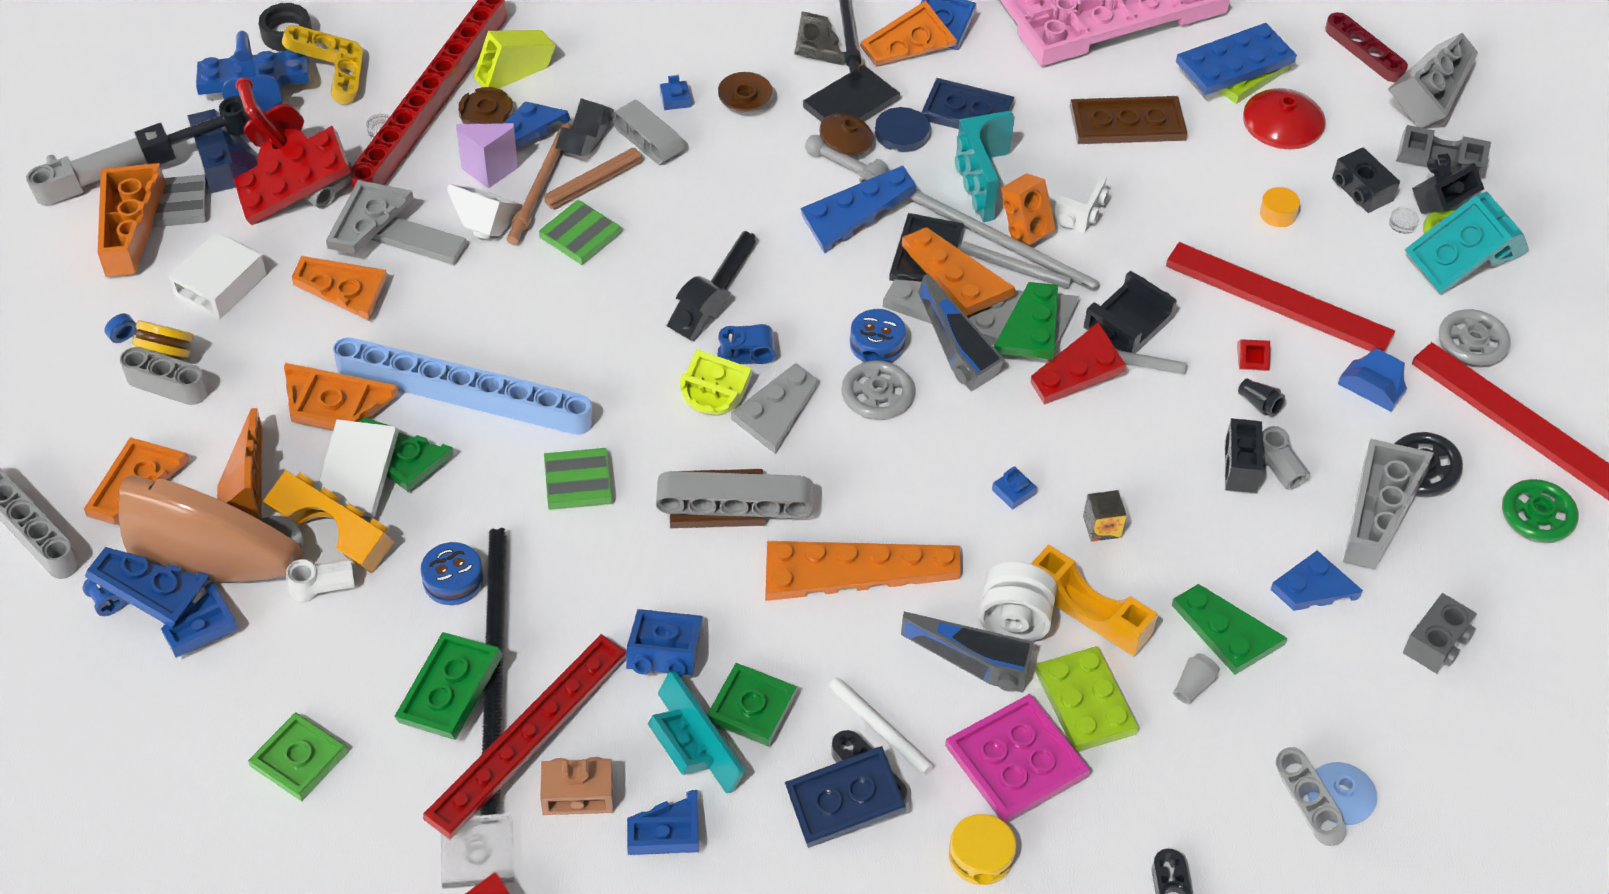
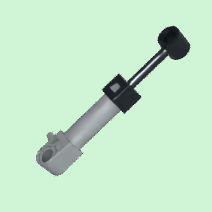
(65, 178)

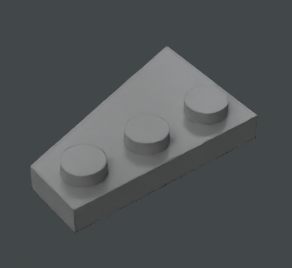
(365, 214)
(773, 409)

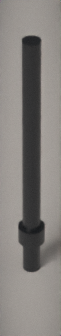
(852, 54)

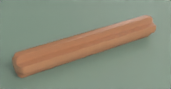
(592, 178)

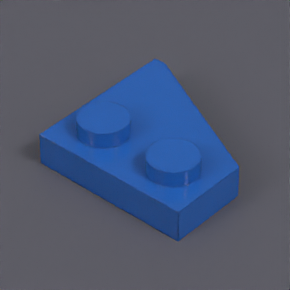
(532, 121)
(1314, 583)
(200, 623)
(665, 828)

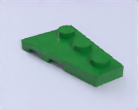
(1226, 629)

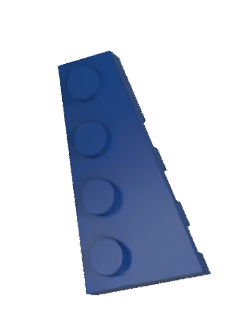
(844, 211)

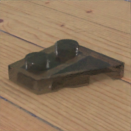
(817, 39)

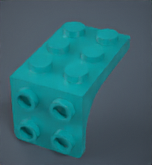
(977, 142)

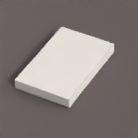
(358, 463)

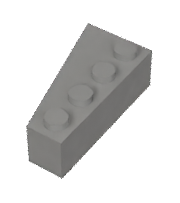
(1435, 80)
(1385, 491)

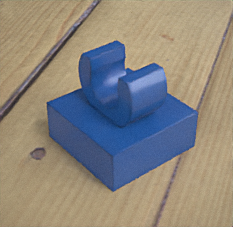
(675, 93)
(1014, 488)

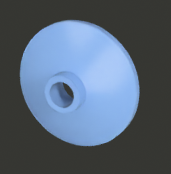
(1354, 803)

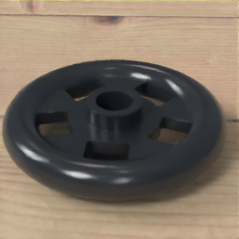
(1441, 447)

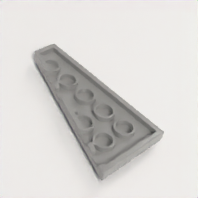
(990, 321)

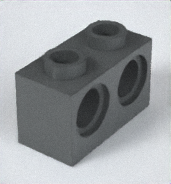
(1440, 633)

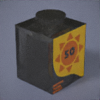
(1104, 515)

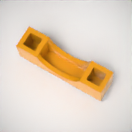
(357, 539)
(1122, 622)

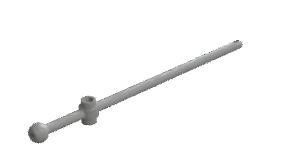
(815, 146)

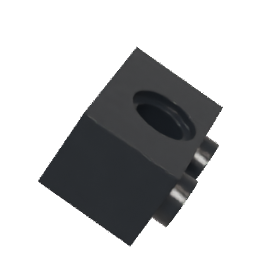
(1365, 180)

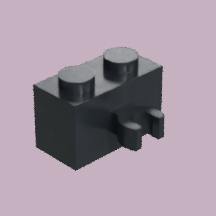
(1447, 186)

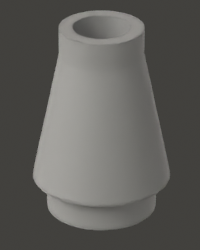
(1196, 676)

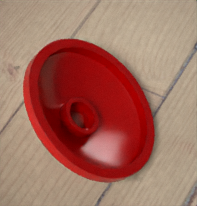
(1284, 118)

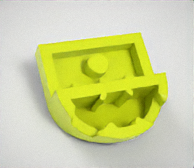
(714, 383)

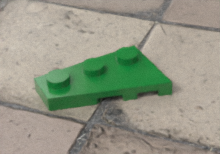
(1031, 323)
(413, 458)

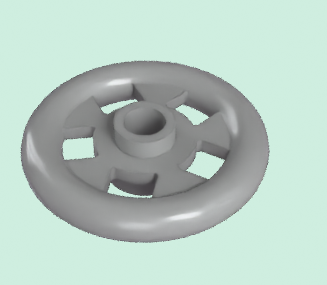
(1474, 337)
(869, 408)

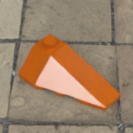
(242, 476)

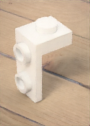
(1078, 214)

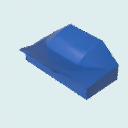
(1376, 378)

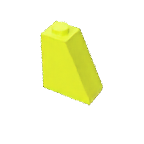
(512, 56)

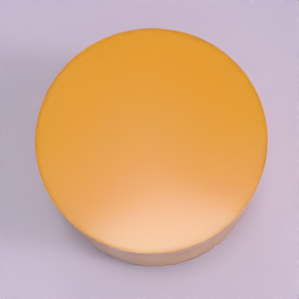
(1279, 207)

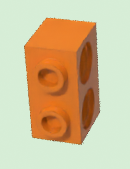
(1028, 208)

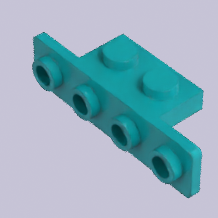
(692, 737)

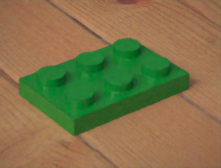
(448, 685)

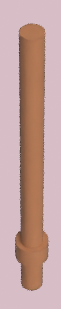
(523, 217)

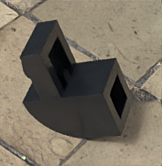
(697, 301)

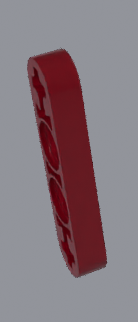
(1343, 28)

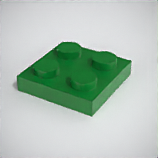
(752, 704)

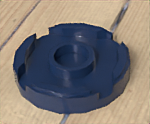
(902, 129)

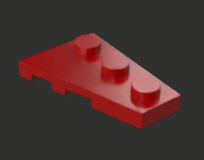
(1078, 366)

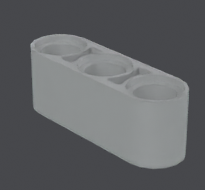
(647, 131)
(163, 375)
(1313, 811)

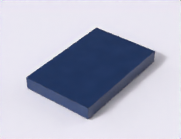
(956, 101)
(845, 796)

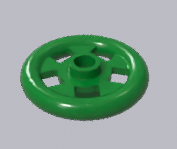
(1540, 510)

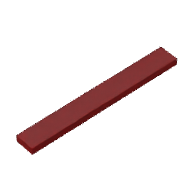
(1280, 298)
(1515, 417)
(524, 737)

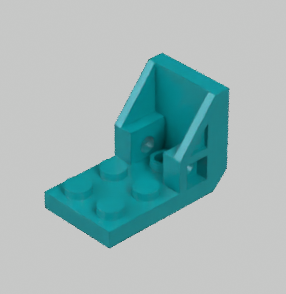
(1467, 240)

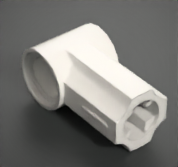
(318, 578)

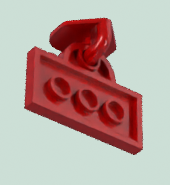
(287, 161)

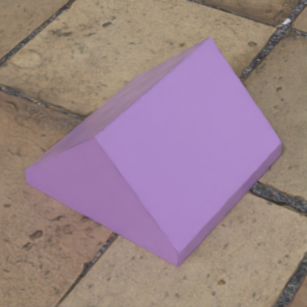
(487, 151)

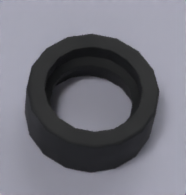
(277, 15)

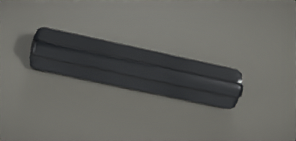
(734, 259)

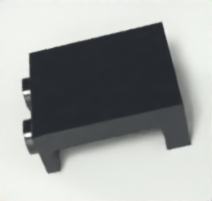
(1132, 313)

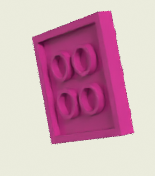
(1017, 758)

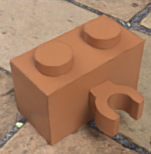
(576, 786)

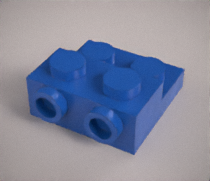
(663, 642)

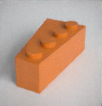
(126, 215)

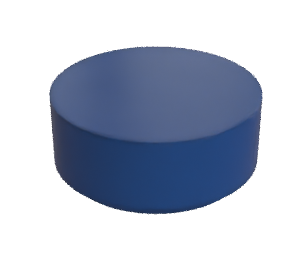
(120, 328)

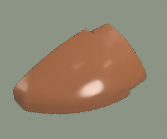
(200, 533)

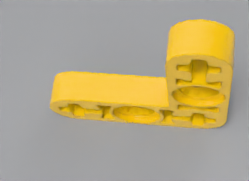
(340, 58)

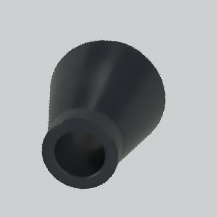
(1263, 397)

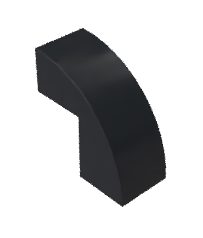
(587, 129)

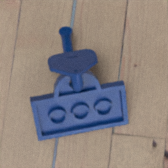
(265, 70)

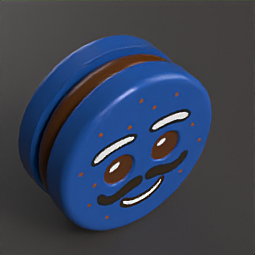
(877, 336)
(452, 573)

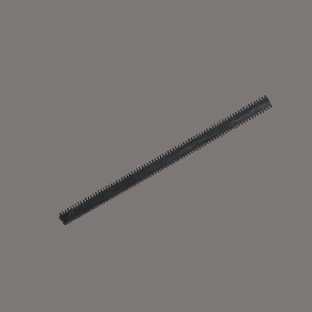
(494, 637)

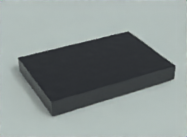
(854, 97)
(903, 265)

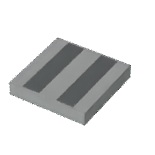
(182, 201)

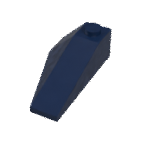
(221, 154)

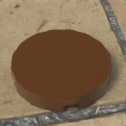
(485, 106)

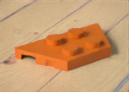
(324, 396)

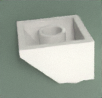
(482, 210)

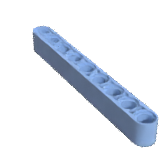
(465, 386)

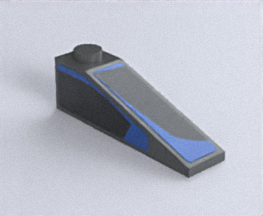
(965, 347)
(983, 653)

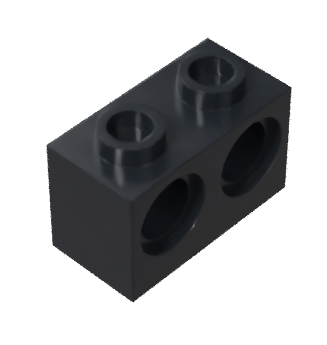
(1243, 455)

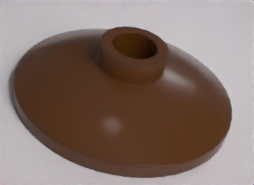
(745, 91)
(846, 134)

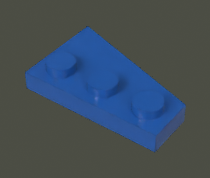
(148, 586)

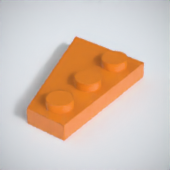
(908, 36)
(342, 284)
(135, 459)

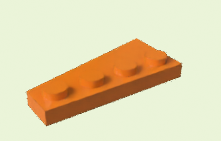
(959, 275)

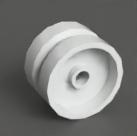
(1018, 601)

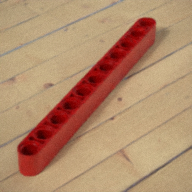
(428, 94)

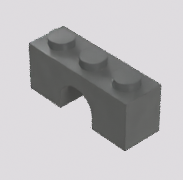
(1421, 145)

